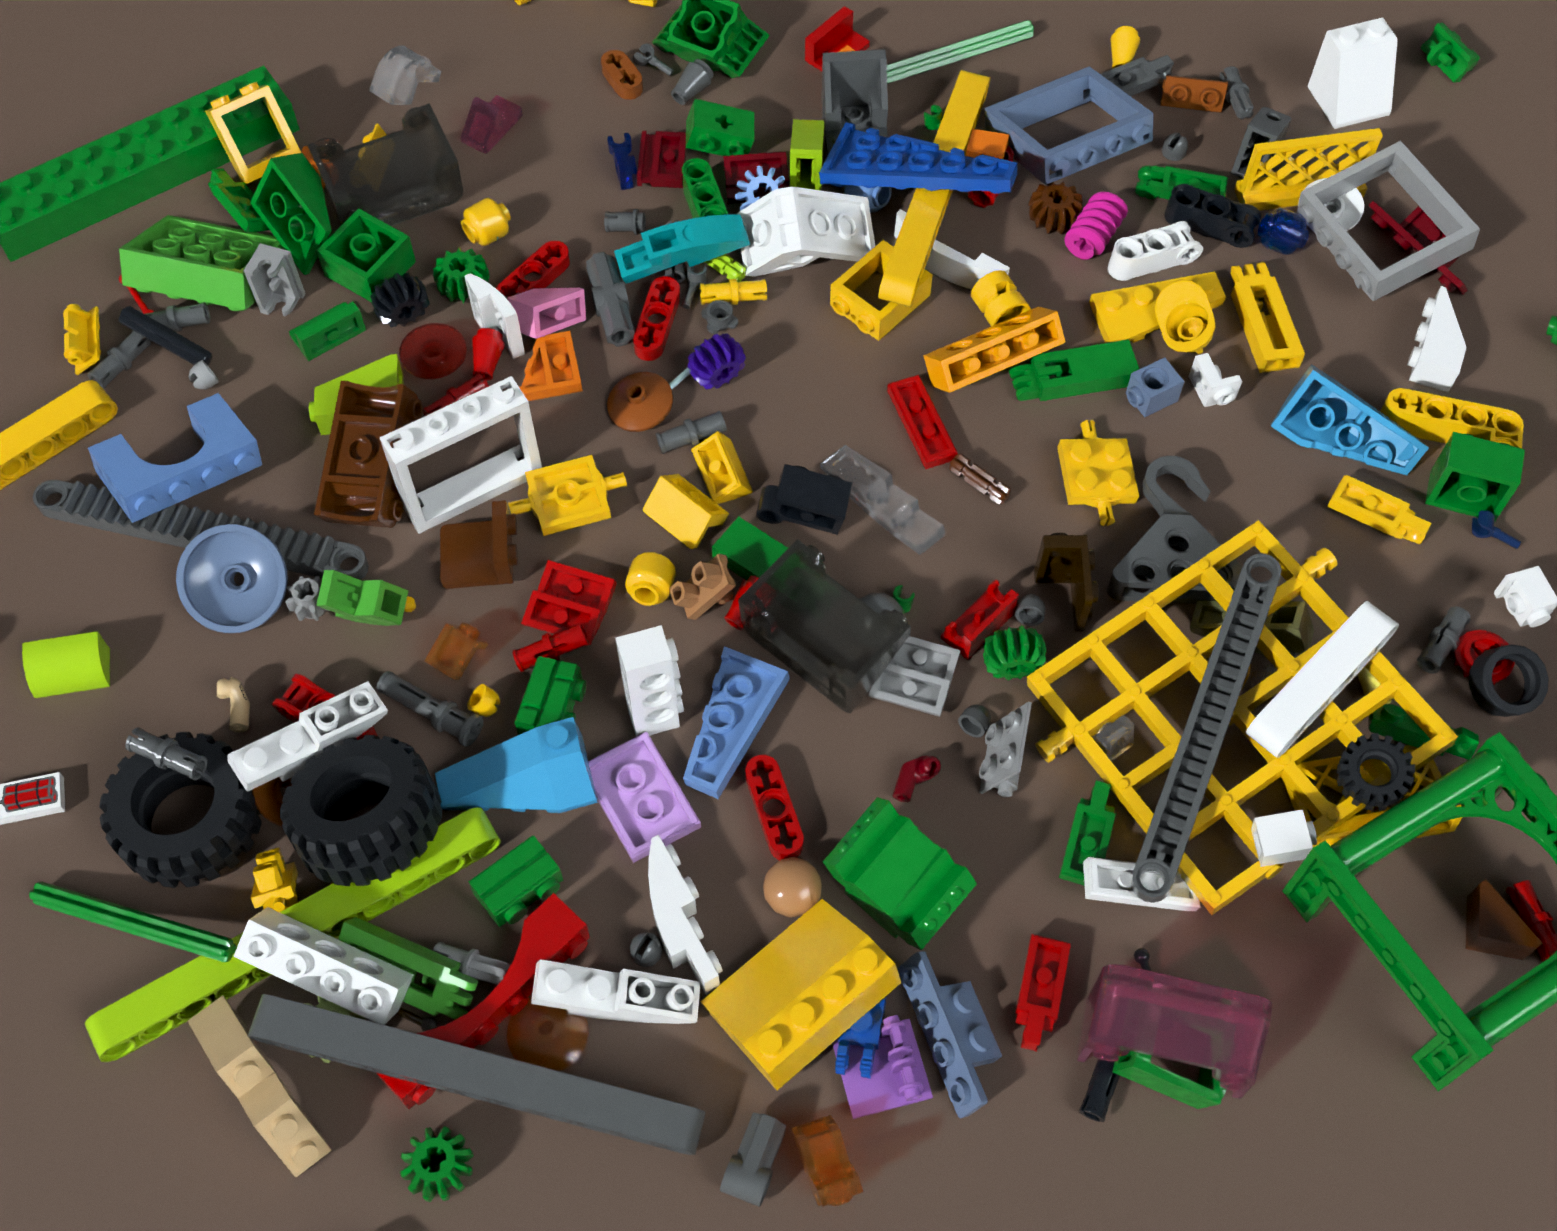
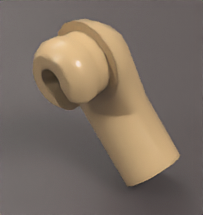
(239, 703)

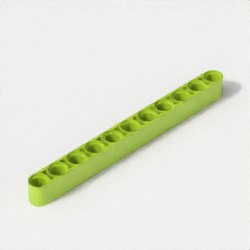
(197, 984)

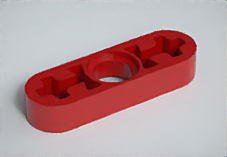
(537, 263)
(659, 330)
(781, 793)

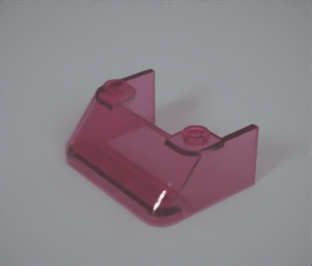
(1176, 1022)

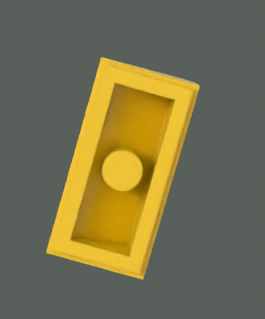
(721, 468)

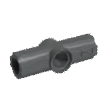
(610, 299)

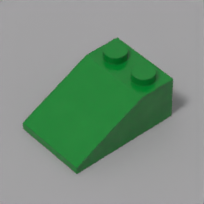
(294, 207)

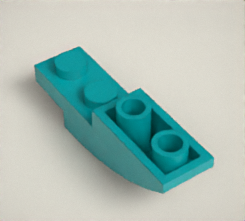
(682, 241)

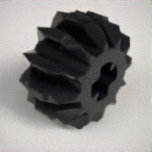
(399, 299)

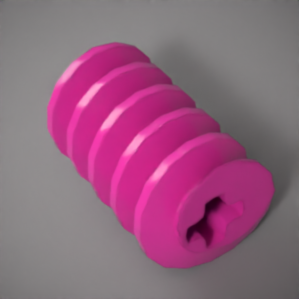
(1095, 225)

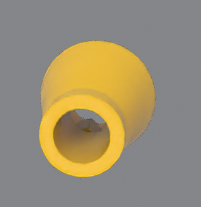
(1124, 45)

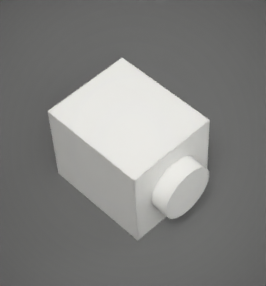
(1283, 837)

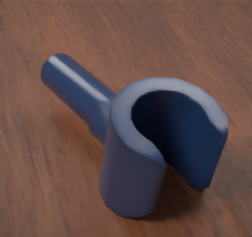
(1484, 527)

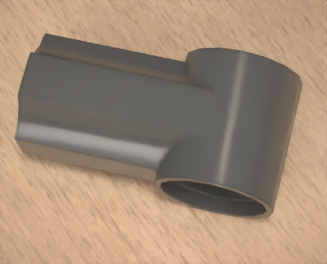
(750, 1170)

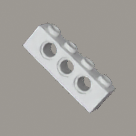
(650, 680)
(323, 965)

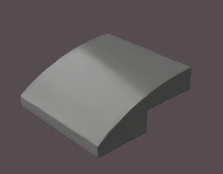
(918, 676)

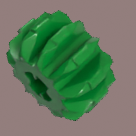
(451, 271)
(1014, 652)
(421, 1160)

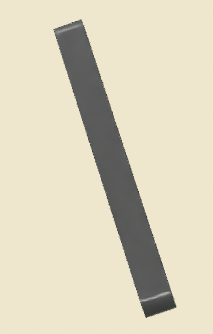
(477, 1074)

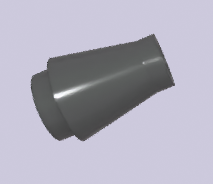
(692, 81)

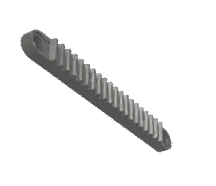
(181, 525)
(1206, 728)

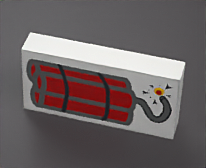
(32, 798)

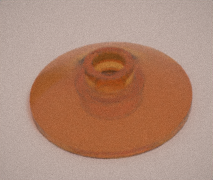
(551, 1051)

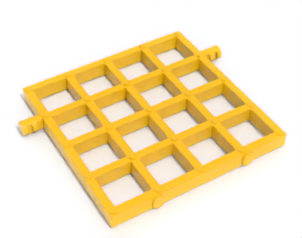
(1193, 659)

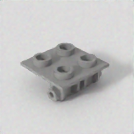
(1005, 752)

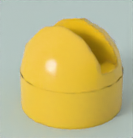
(483, 701)

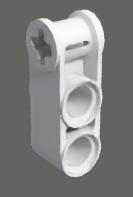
(1153, 251)

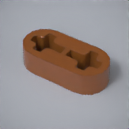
(627, 71)

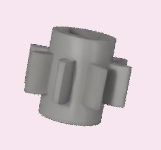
(304, 598)

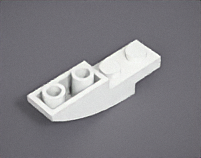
(317, 728)
(672, 904)
(614, 995)

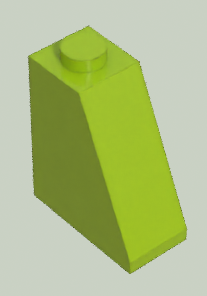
(806, 153)
(380, 373)

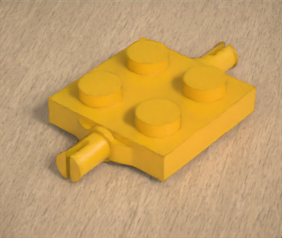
(1097, 472)
(567, 495)

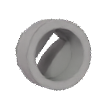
(202, 376)

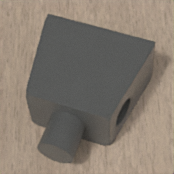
(1264, 127)

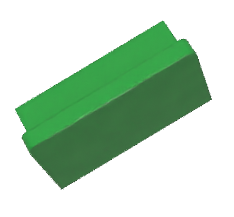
(328, 330)

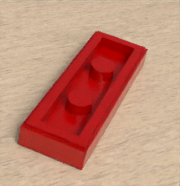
(922, 421)

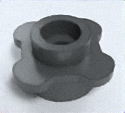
(719, 316)

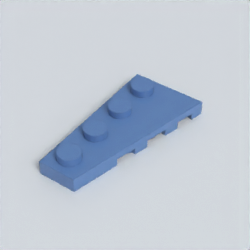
(736, 711)

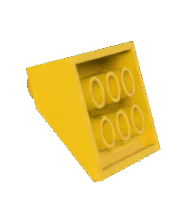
(802, 992)

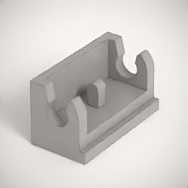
(274, 279)

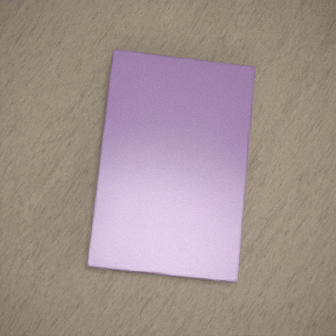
(641, 796)

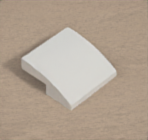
(495, 312)

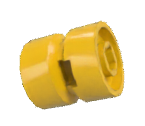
(998, 297)

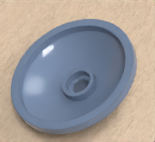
(208, 583)

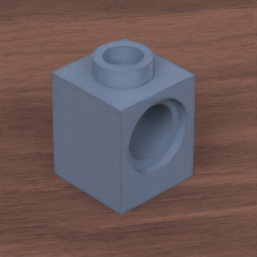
(1154, 387)

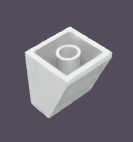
(1355, 73)

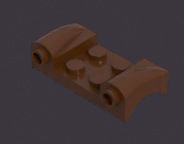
(355, 469)

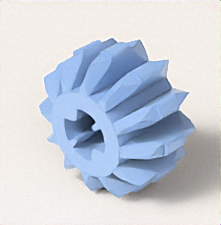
(754, 183)

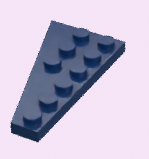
(907, 162)

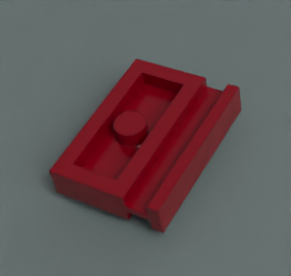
(662, 159)
(737, 165)

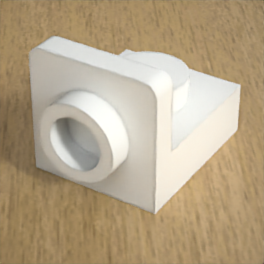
(1209, 382)

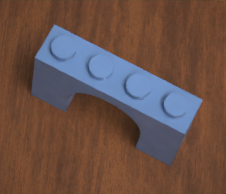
(149, 487)

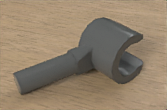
(649, 51)
(693, 280)

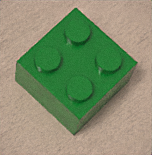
(365, 253)
(1474, 475)

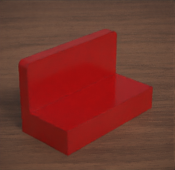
(832, 37)

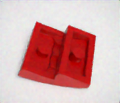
(569, 598)

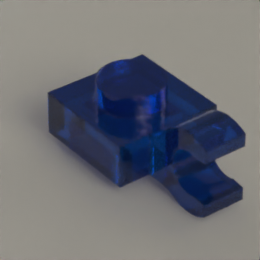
(624, 164)

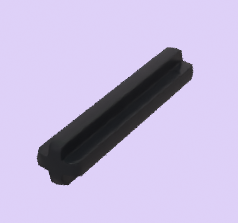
(164, 336)

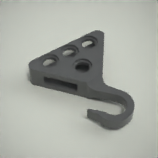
(1175, 528)

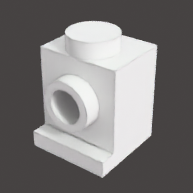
(1528, 596)

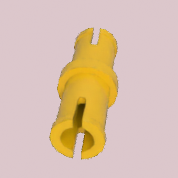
(733, 291)

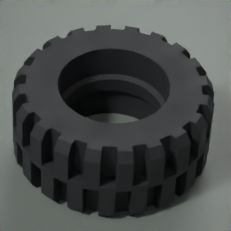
(381, 838)
(197, 851)

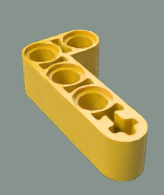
(1438, 416)

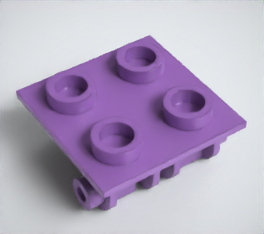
(896, 1075)

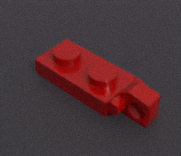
(1041, 988)

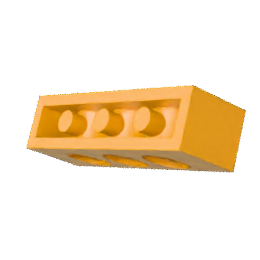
(994, 349)

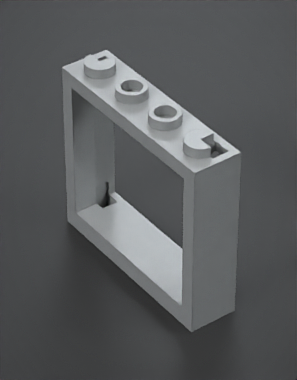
(1422, 187)

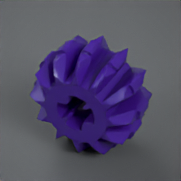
(716, 361)

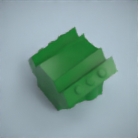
(713, 33)
(898, 874)

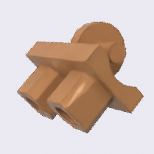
(708, 585)

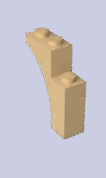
(258, 1087)

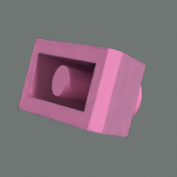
(548, 310)

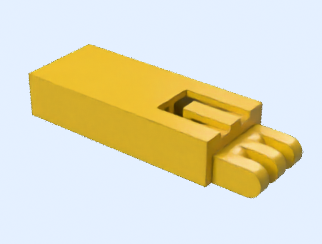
(1272, 335)

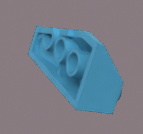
(1337, 421)
(530, 771)

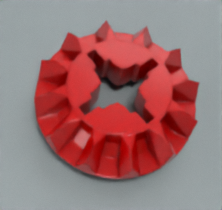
(1474, 644)

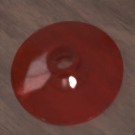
(432, 341)

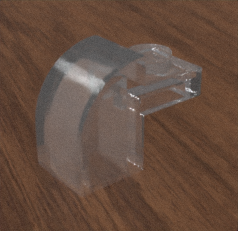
(399, 75)

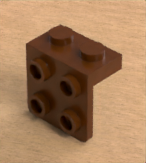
(479, 551)

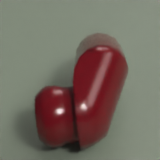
(914, 773)

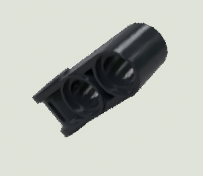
(1212, 215)

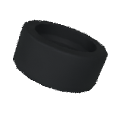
(1533, 671)

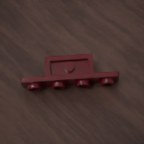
(1418, 232)

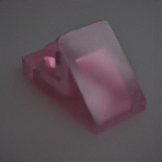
(489, 122)

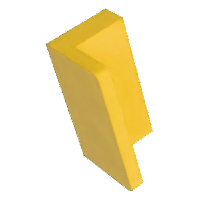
(683, 509)

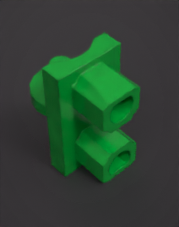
(1449, 53)

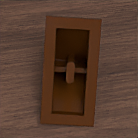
(1495, 926)

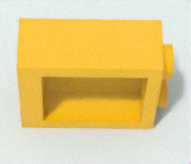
(224, 105)
(859, 311)

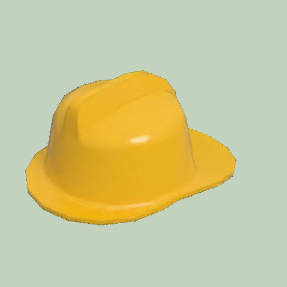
(1185, 317)

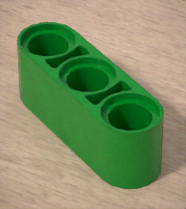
(701, 189)

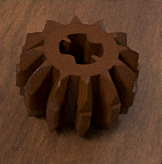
(1055, 206)

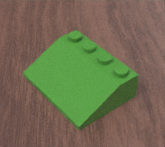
(193, 261)

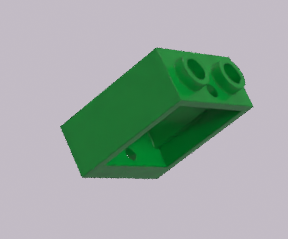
(1199, 1095)

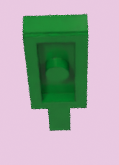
(236, 200)
(1396, 723)
(1088, 833)

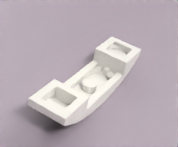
(954, 265)

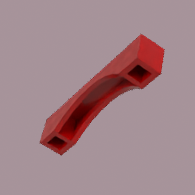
(547, 934)

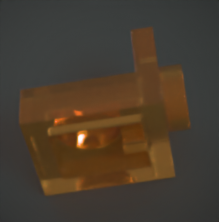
(455, 649)

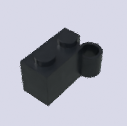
(806, 499)

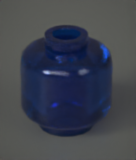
(1283, 231)

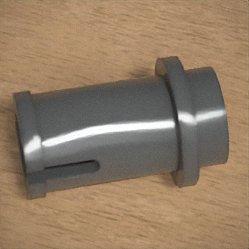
(625, 221)

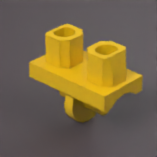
(274, 881)

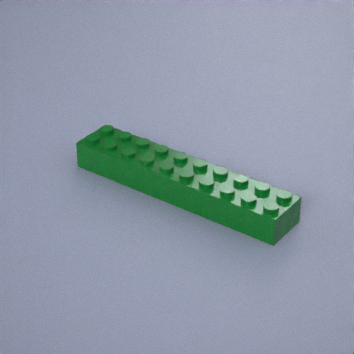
(132, 165)

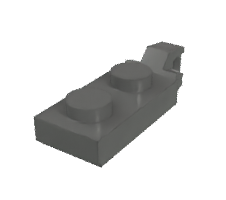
(1140, 74)

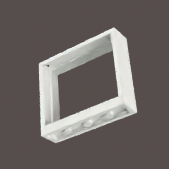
(448, 427)

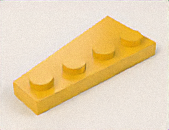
(1131, 310)

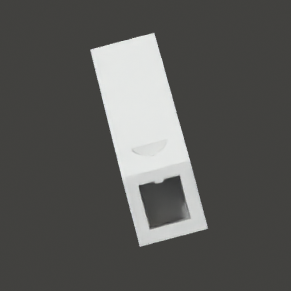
(1441, 345)

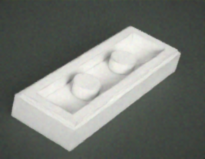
(1112, 881)

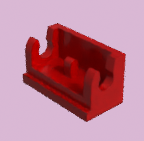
(980, 620)

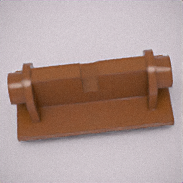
(1193, 93)

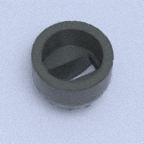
(1180, 149)
(1030, 610)
(975, 720)
(651, 954)

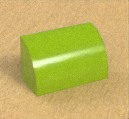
(66, 664)

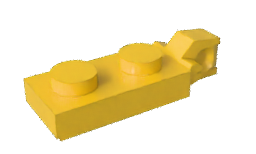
(1378, 510)

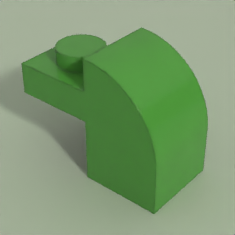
(362, 601)

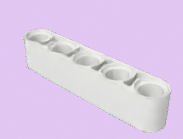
(1322, 679)

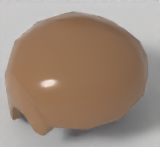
(792, 887)

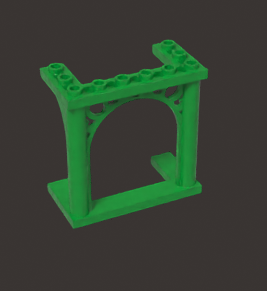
(1330, 875)

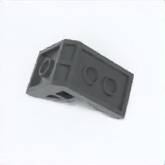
(854, 92)

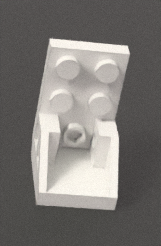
(803, 224)

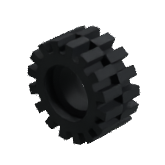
(1391, 755)

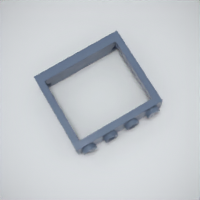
(1013, 114)

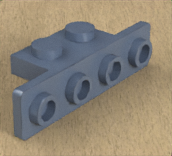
(953, 1030)

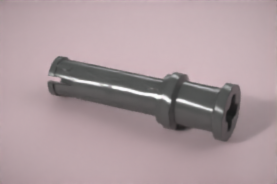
(442, 714)

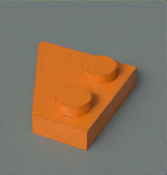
(551, 368)

